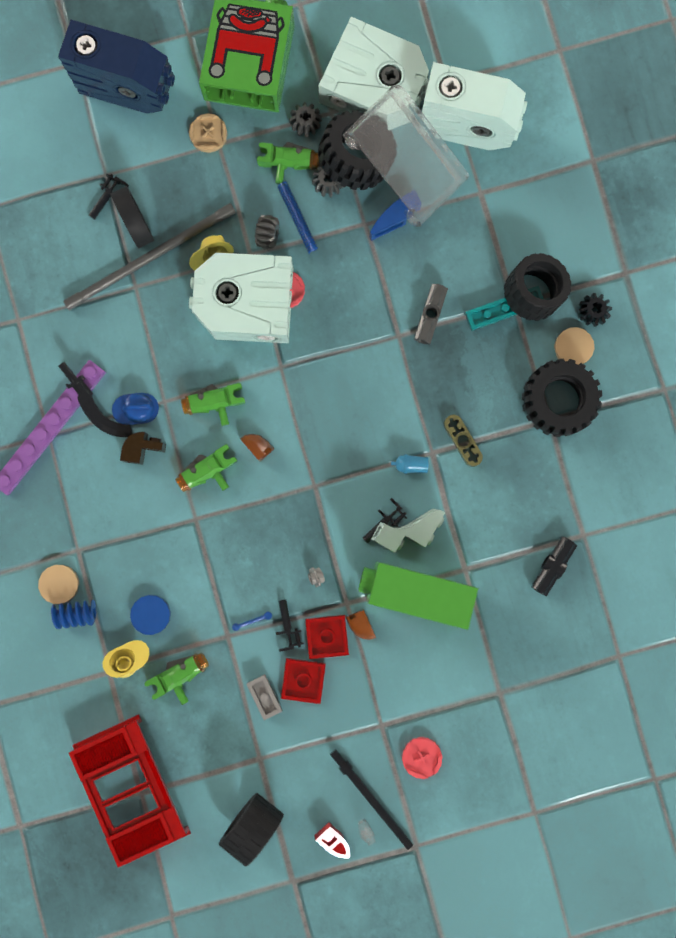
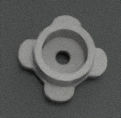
(316, 576)

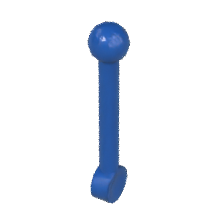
(236, 626)

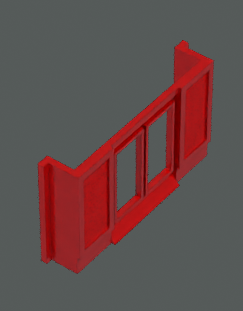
(109, 752)

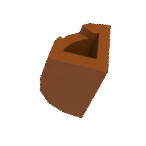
(257, 445)
(360, 625)

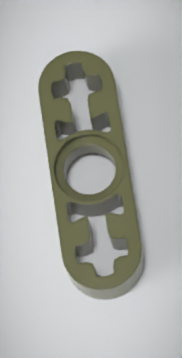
(475, 450)

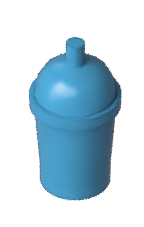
(411, 464)

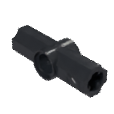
(554, 566)

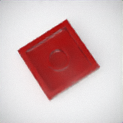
(327, 636)
(303, 681)

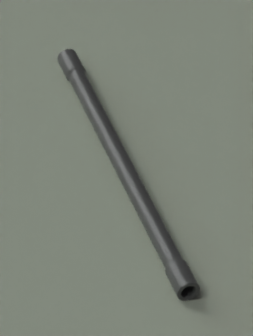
(80, 297)

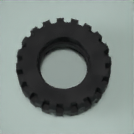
(340, 163)
(579, 379)

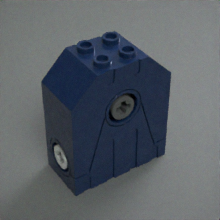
(116, 68)

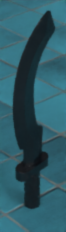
(90, 408)

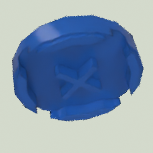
(150, 614)

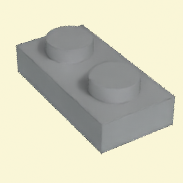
(264, 697)

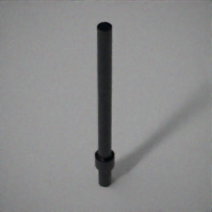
(346, 768)

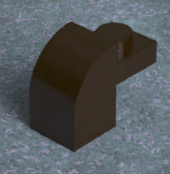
(136, 445)

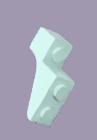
(418, 530)

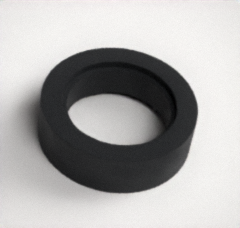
(132, 217)

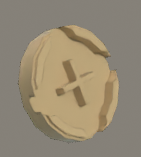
(208, 133)
(575, 345)
(58, 584)

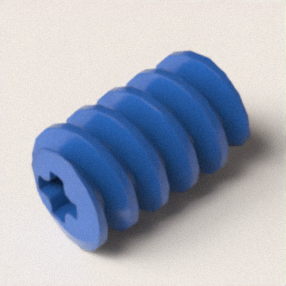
(73, 616)

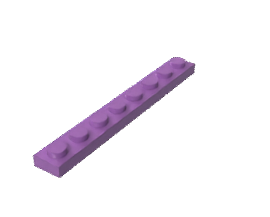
(46, 430)

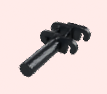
(106, 195)
(386, 519)
(287, 627)

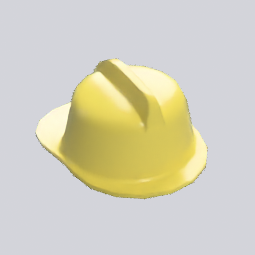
(208, 247)
(126, 659)

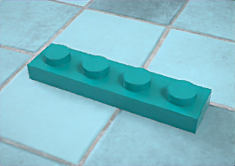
(494, 311)

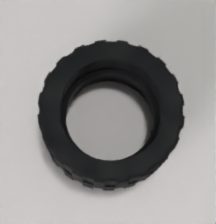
(551, 272)
(251, 829)

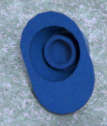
(135, 408)

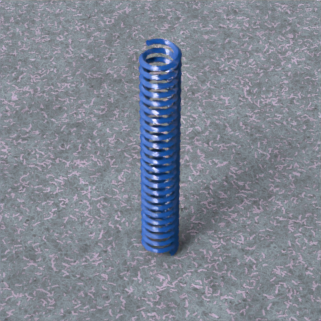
(298, 216)

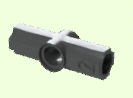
(427, 325)

